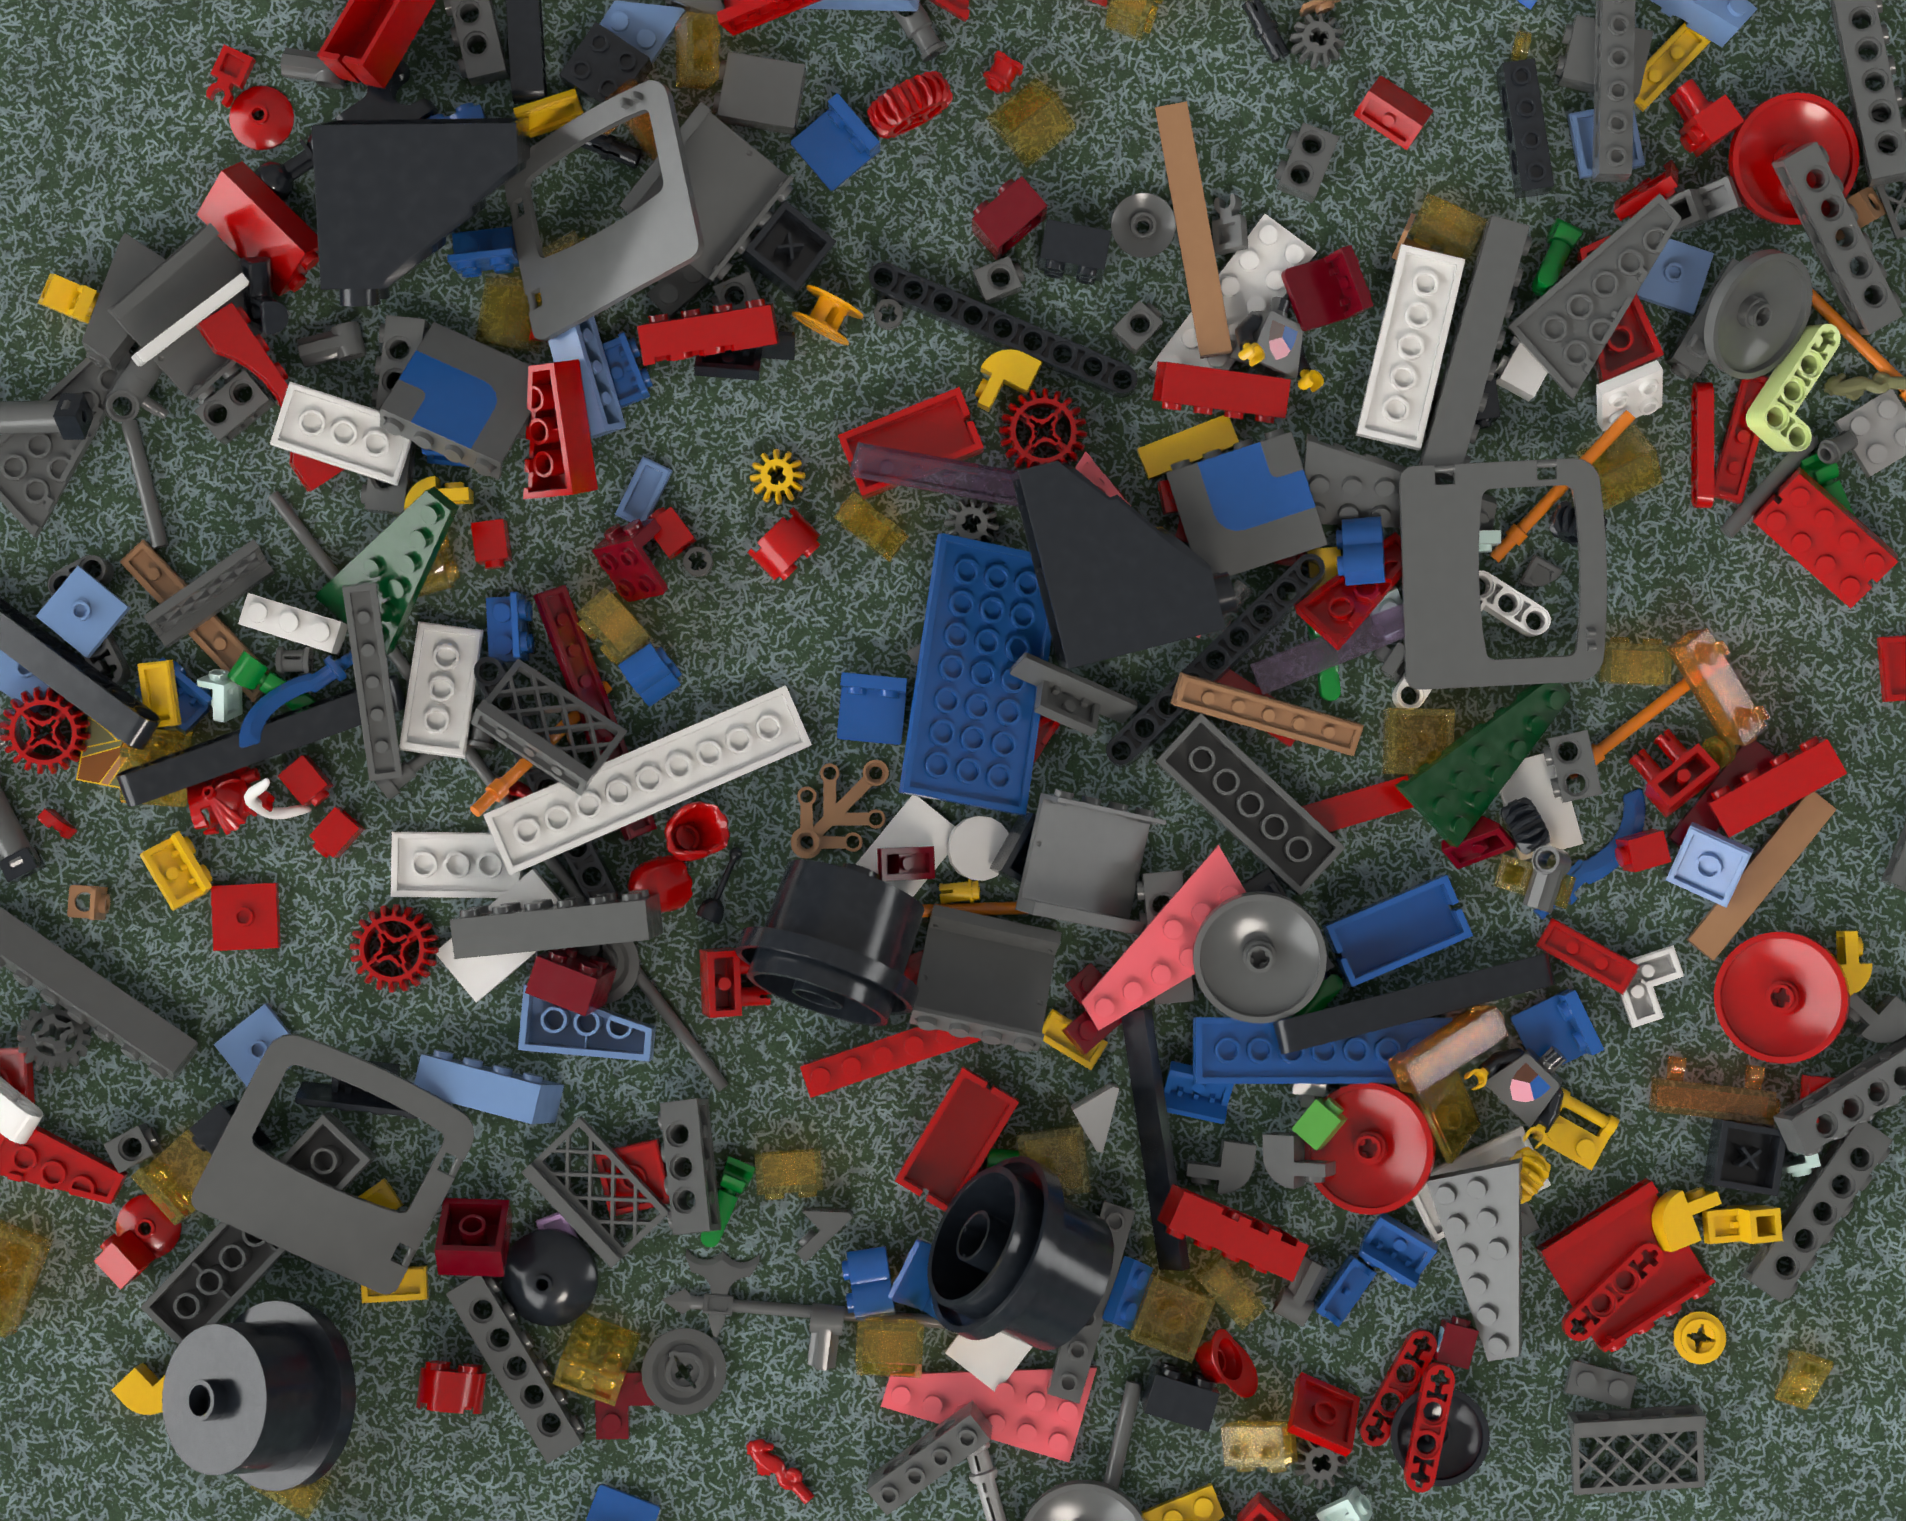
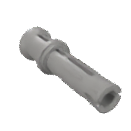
(984, 1475)

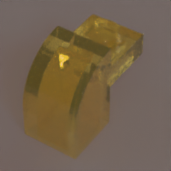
(870, 527)
(1515, 876)

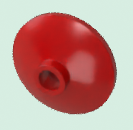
(270, 130)
(163, 1232)

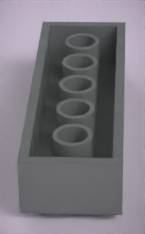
(1249, 804)
(556, 926)

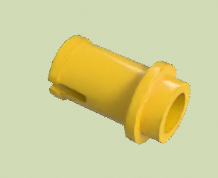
(960, 892)

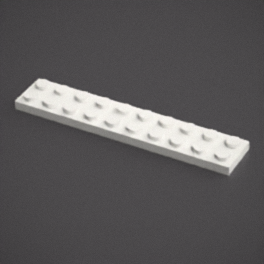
(648, 780)

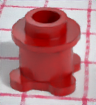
(1002, 73)

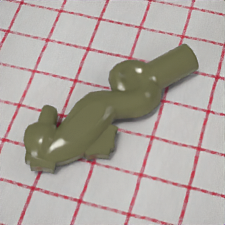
(1855, 386)

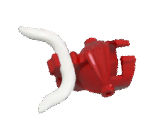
(232, 799)

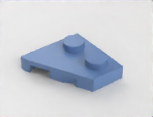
(643, 25)

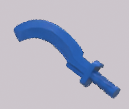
(258, 715)
(1605, 860)

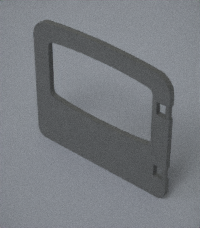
(625, 255)
(1442, 575)
(311, 1217)

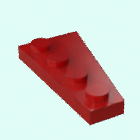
(1340, 609)
(60, 1166)

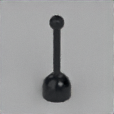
(712, 908)

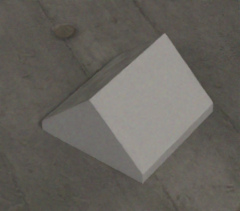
(1096, 1112)

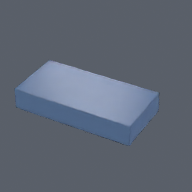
(643, 491)

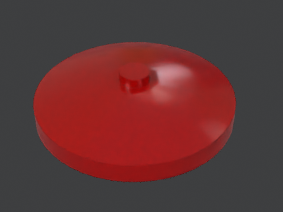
(1774, 131)
(1781, 997)
(1379, 1152)

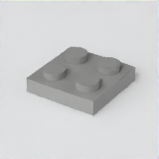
(1879, 431)

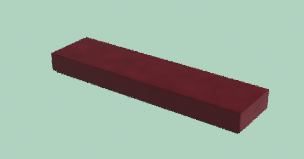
(1746, 759)

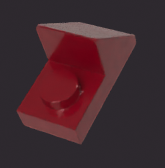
(1482, 842)
(906, 863)

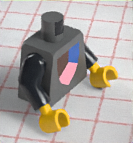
(1275, 345)
(1525, 1085)

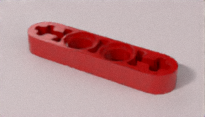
(1702, 445)
(1616, 1295)
(1392, 1384)
(1424, 1426)

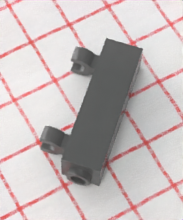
(1690, 354)

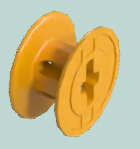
(827, 314)

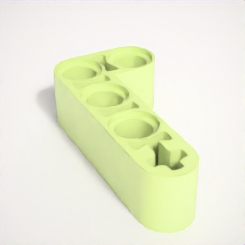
(1814, 351)

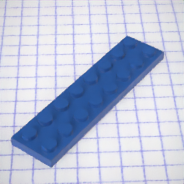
(1250, 1054)

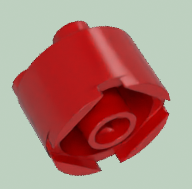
(785, 544)
(451, 1388)

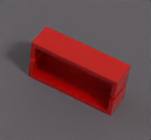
(372, 39)
(926, 428)
(1825, 537)
(956, 1138)

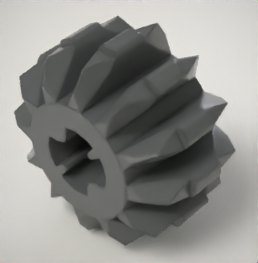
(1320, 30)
(976, 513)
(1320, 1472)

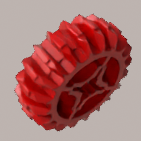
(909, 104)
(1031, 422)
(25, 751)
(385, 936)

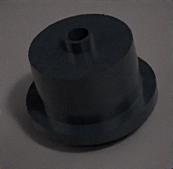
(836, 943)
(1018, 1258)
(262, 1396)

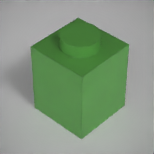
(1320, 1122)

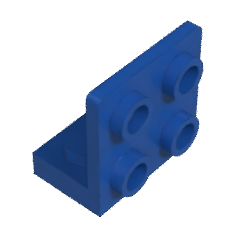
(836, 144)
(484, 251)
(509, 627)
(872, 708)
(1558, 1023)
(912, 1282)
(617, 1505)

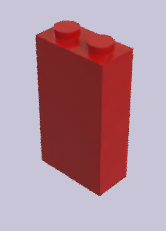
(261, 225)

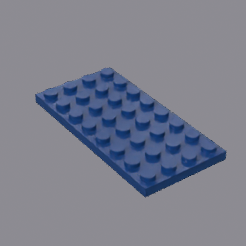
(969, 716)

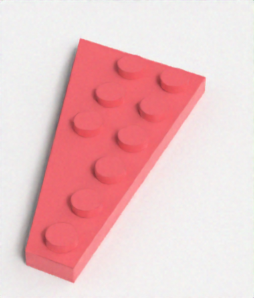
(1165, 947)
(1017, 1409)

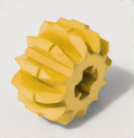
(767, 481)
(1533, 1173)

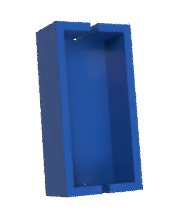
(1397, 930)

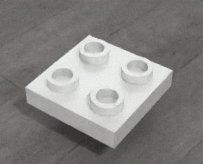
(1634, 391)

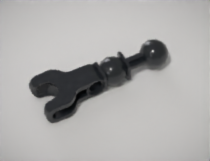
(376, 104)

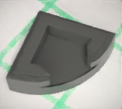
(1539, 573)

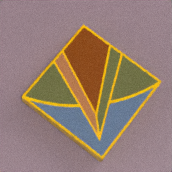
(101, 759)

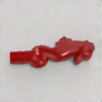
(769, 1463)

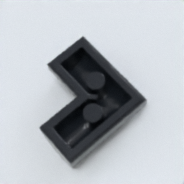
(259, 301)

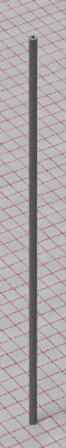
(487, 777)

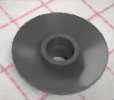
(1146, 209)

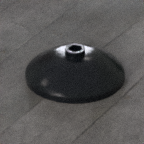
(565, 1266)
(1464, 1439)

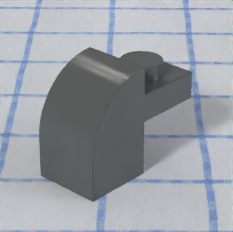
(1705, 203)
(1883, 1023)
(1287, 1163)
(1232, 1170)

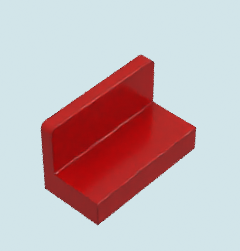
(1393, 112)

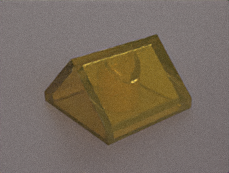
(1032, 122)
(505, 315)
(1626, 468)
(1449, 1115)

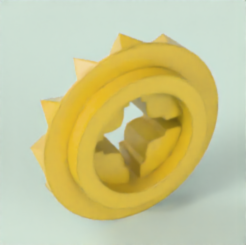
(1707, 1350)

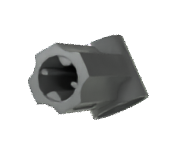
(308, 67)
(340, 344)
(1546, 882)
(1297, 1298)
(825, 1329)

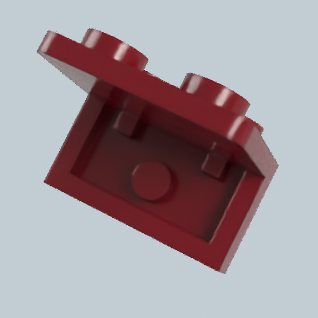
(1327, 289)
(627, 562)

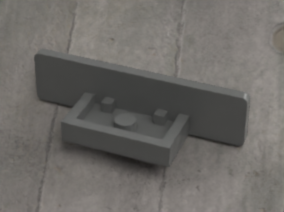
(1070, 697)

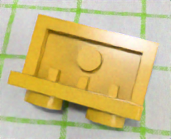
(177, 870)

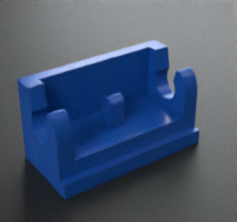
(1344, 1290)

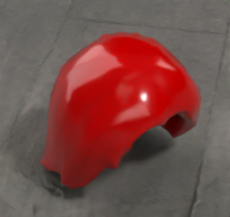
(696, 831)
(663, 877)

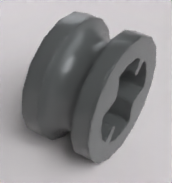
(878, 316)
(707, 558)

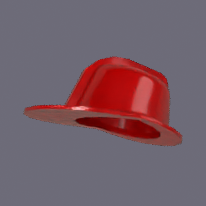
(1227, 1363)

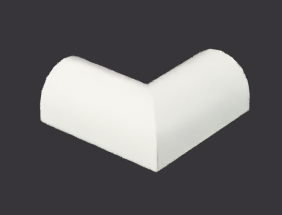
(1640, 997)

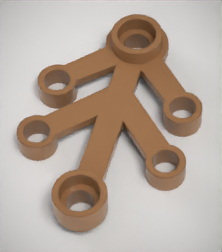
(835, 813)

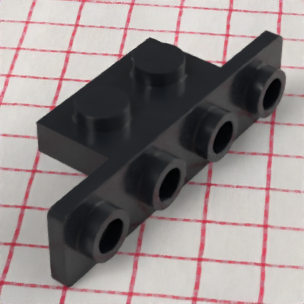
(745, 363)
(348, 1097)

